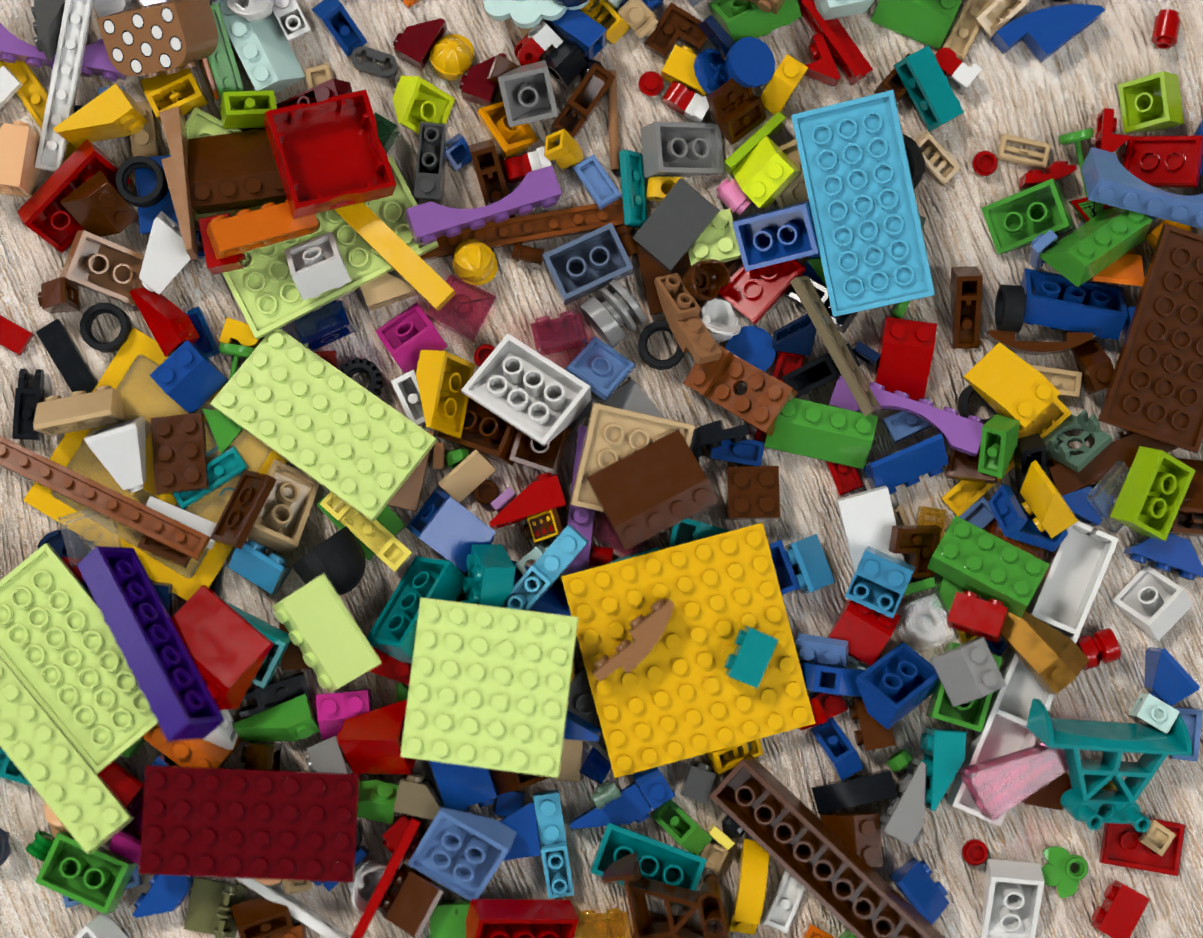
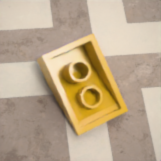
(104, 118)
(440, 384)
(1011, 385)

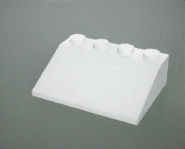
(528, 390)

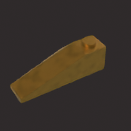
(1044, 651)

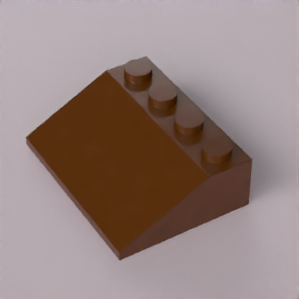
(233, 172)
(652, 489)

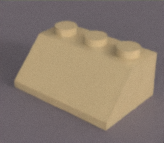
(79, 411)

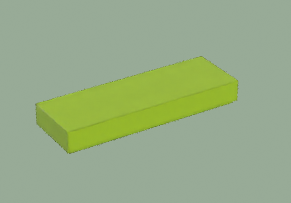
(770, 129)

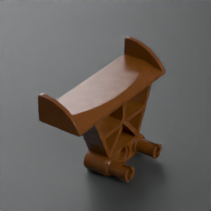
(708, 900)

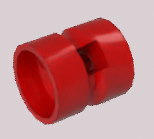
(1099, 648)

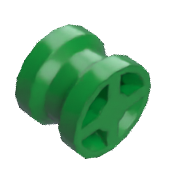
(41, 845)

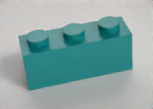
(928, 88)

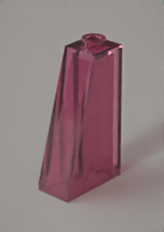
(1011, 778)

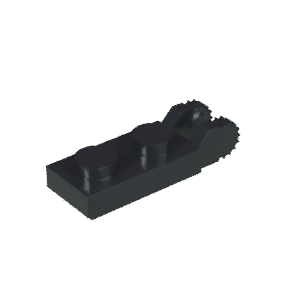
(25, 405)
(275, 693)

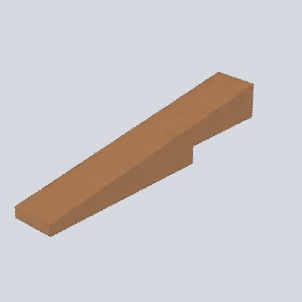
(177, 176)

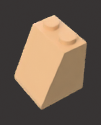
(18, 159)

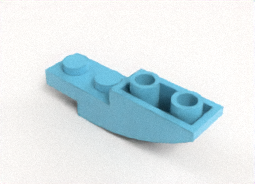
(546, 569)
(553, 844)

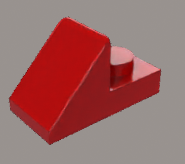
(824, 68)
(1105, 127)
(825, 706)

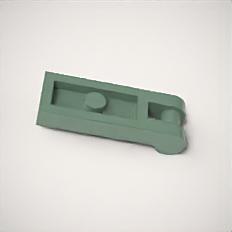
(605, 793)

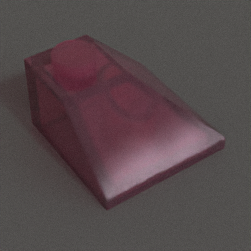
(465, 310)

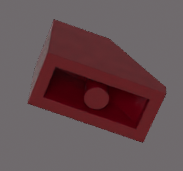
(418, 40)
(476, 86)

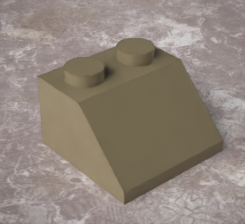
(417, 797)

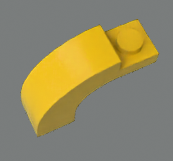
(750, 888)

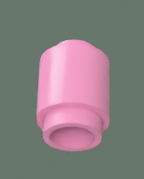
(733, 197)

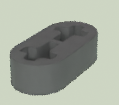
(377, 57)

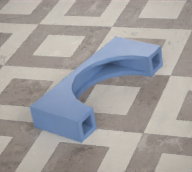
(1115, 186)

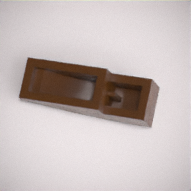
(584, 101)

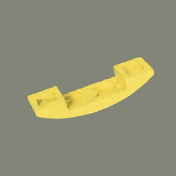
(371, 533)

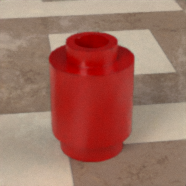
(1166, 29)

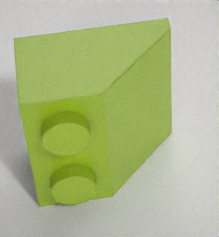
(1151, 103)

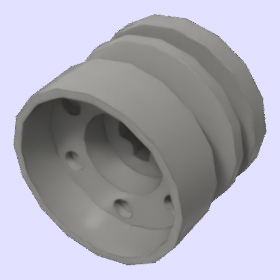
(613, 313)

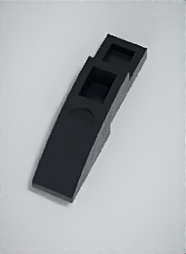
(712, 435)

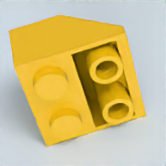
(174, 91)

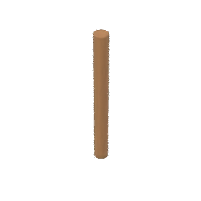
(613, 125)

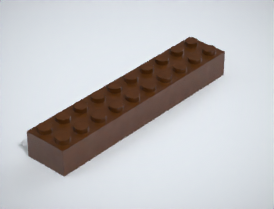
(817, 856)

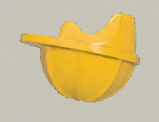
(452, 57)
(474, 262)

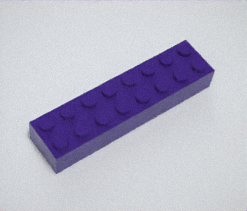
(150, 643)

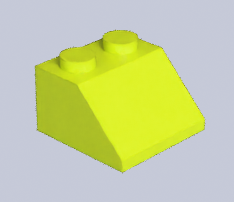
(765, 173)

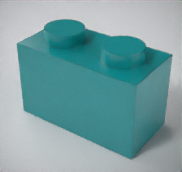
(750, 656)

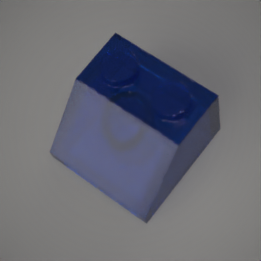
(324, 325)

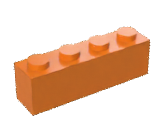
(257, 229)

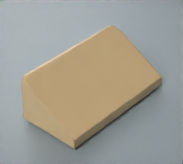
(467, 476)

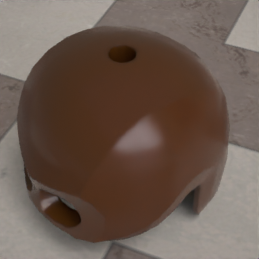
(706, 278)

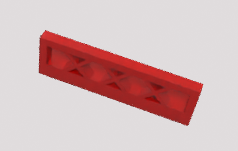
(841, 46)

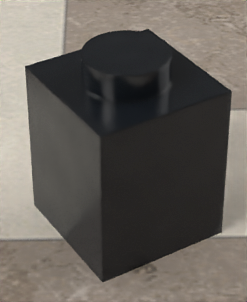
(566, 62)

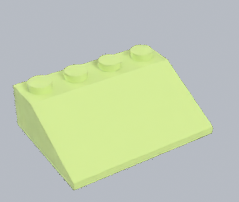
(326, 634)

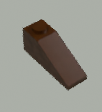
(489, 172)
(965, 306)

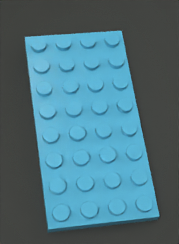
(863, 204)

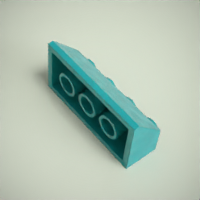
(397, 624)
(656, 859)

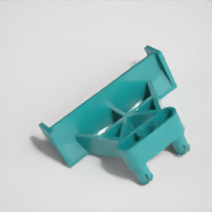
(1085, 799)

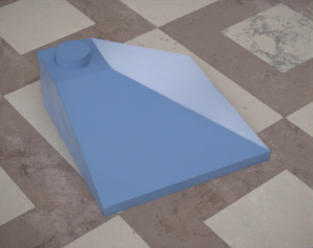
(462, 851)

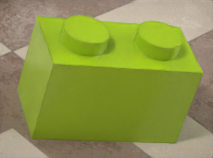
(245, 108)

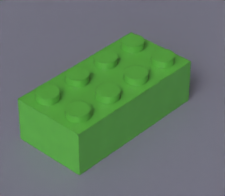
(988, 565)

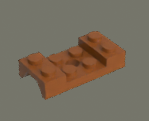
(762, 399)

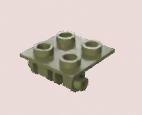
(211, 907)

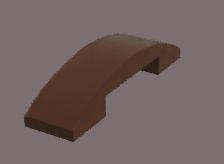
(1070, 341)

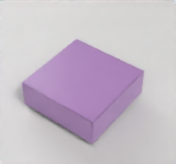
(503, 499)

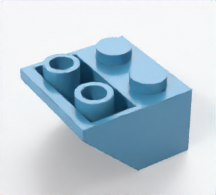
(809, 564)
(260, 567)
(880, 581)

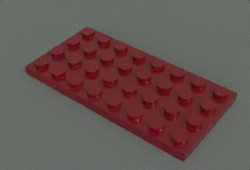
(249, 823)

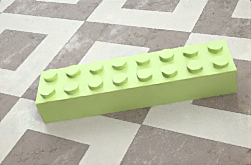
(56, 767)

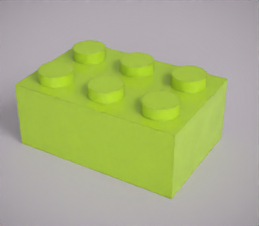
(1152, 493)

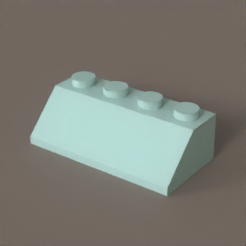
(262, 50)

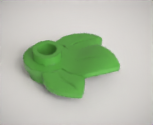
(1058, 871)

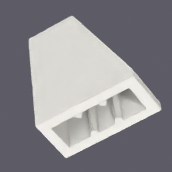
(164, 254)

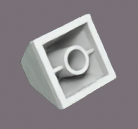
(122, 452)

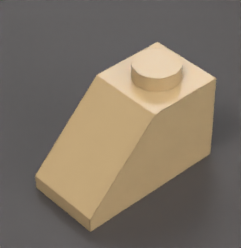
(385, 291)

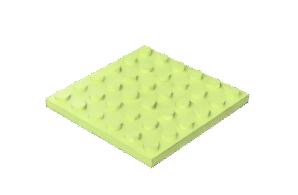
(489, 687)

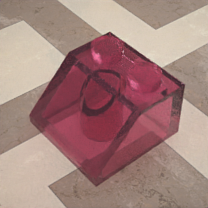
(559, 333)

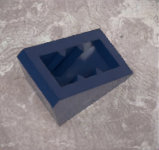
(795, 337)

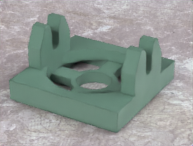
(1062, 453)

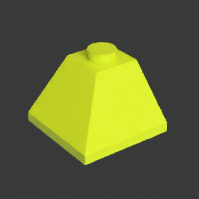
(420, 102)

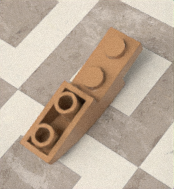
(684, 320)
(645, 635)

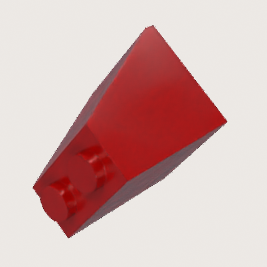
(375, 741)

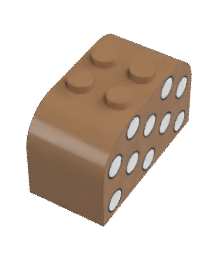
(159, 37)

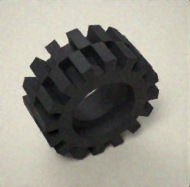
(367, 367)

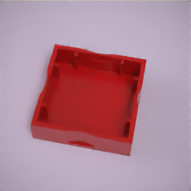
(329, 154)

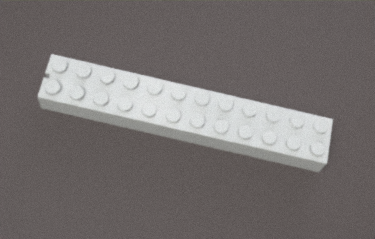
(1062, 603)

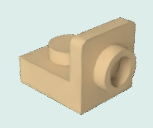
(639, 17)

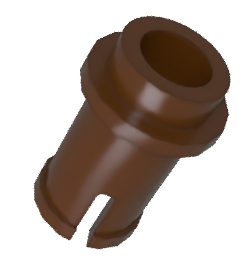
(626, 237)
(527, 254)

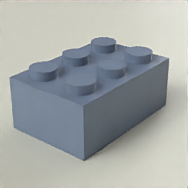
(587, 263)

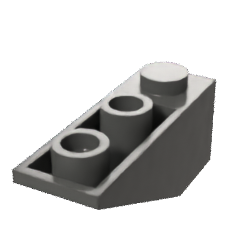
(47, 25)
(430, 164)

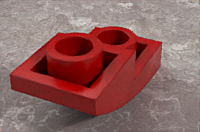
(1058, 170)

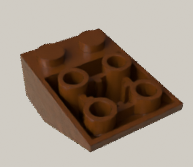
(1190, 514)

